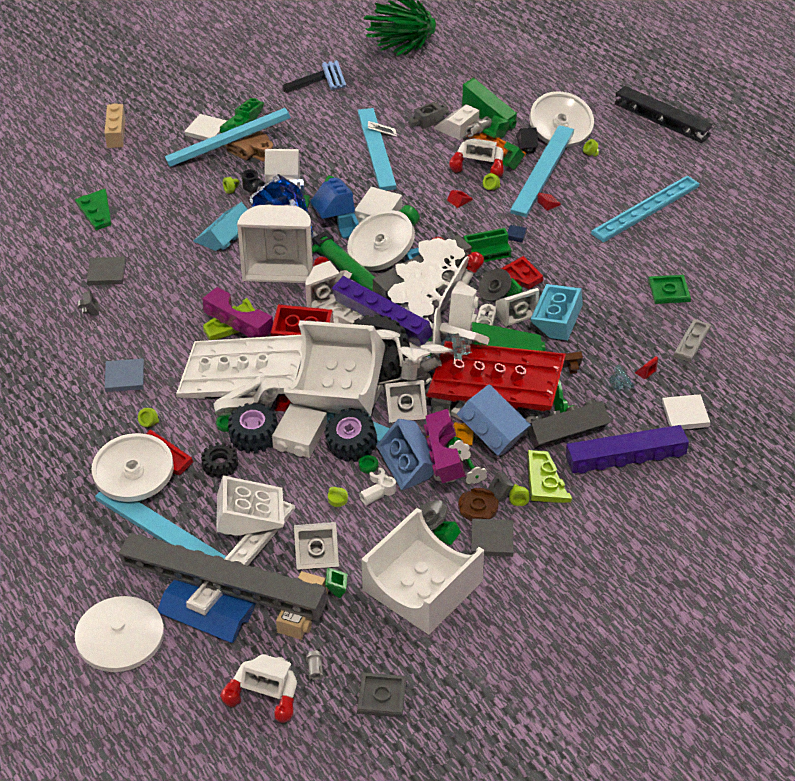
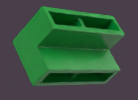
(490, 244)

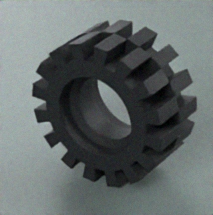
(219, 451)

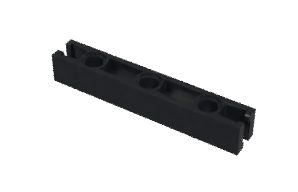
(663, 114)

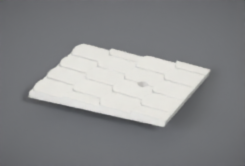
(227, 364)

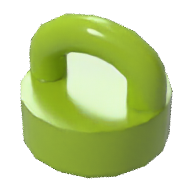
(591, 148)
(491, 182)
(229, 186)
(147, 417)
(519, 495)
(337, 496)

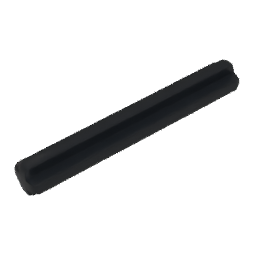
(304, 81)

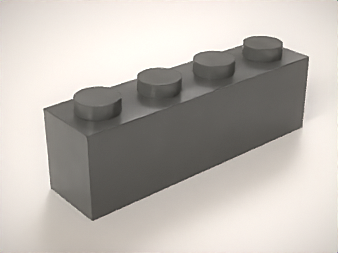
(568, 424)

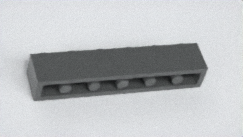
(385, 281)

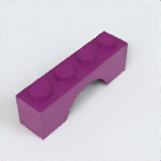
(252, 323)
(447, 460)

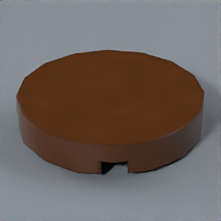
(482, 509)

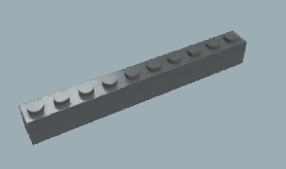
(234, 577)

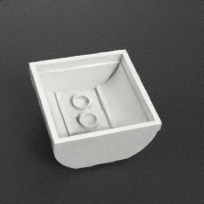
(275, 244)

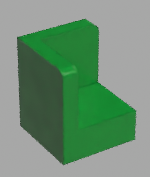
(497, 128)
(513, 156)

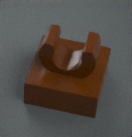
(573, 361)

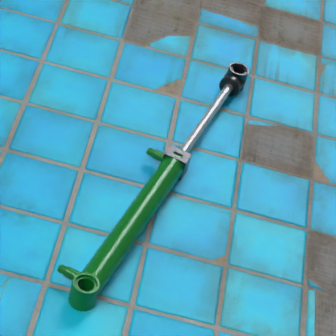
(323, 243)

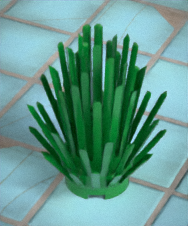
(408, 24)

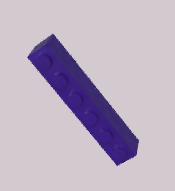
(370, 303)
(626, 449)

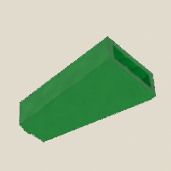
(486, 102)
(508, 337)

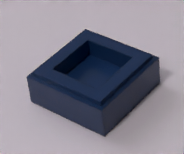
(516, 233)

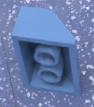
(493, 420)
(406, 453)

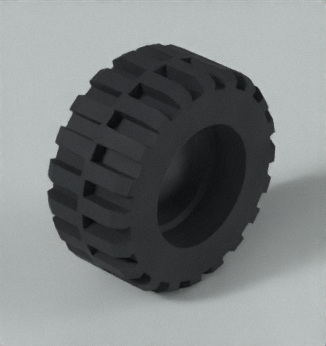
(391, 363)

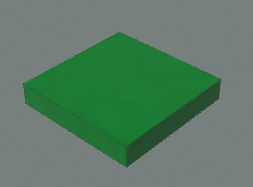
(669, 289)

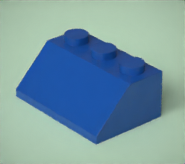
(333, 199)

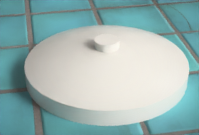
(563, 110)
(381, 240)
(132, 467)
(119, 634)

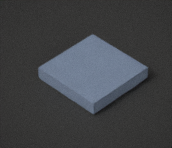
(124, 375)

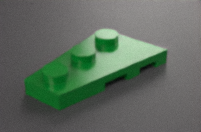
(95, 208)

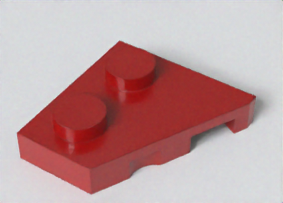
(524, 273)

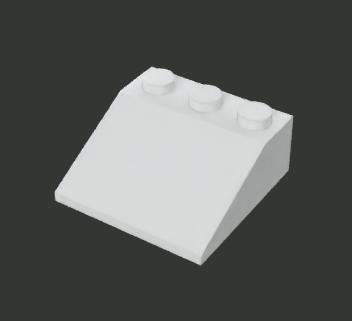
(248, 507)

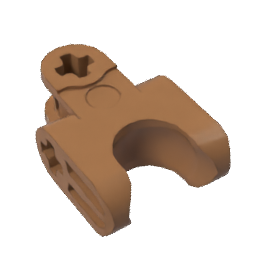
(251, 145)

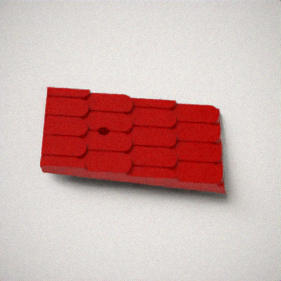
(518, 375)

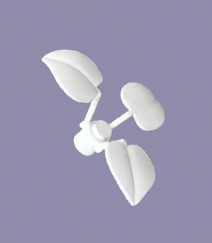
(409, 367)

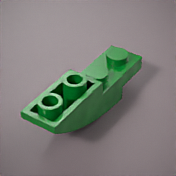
(243, 114)

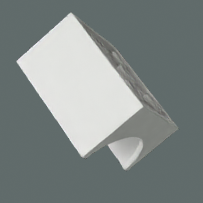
(337, 367)
(420, 573)

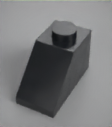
(527, 139)

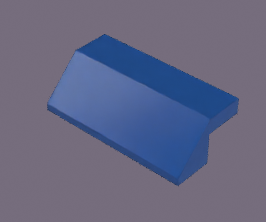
(221, 620)

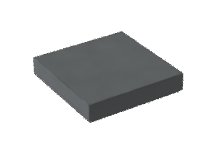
(106, 270)
(492, 536)
(382, 695)

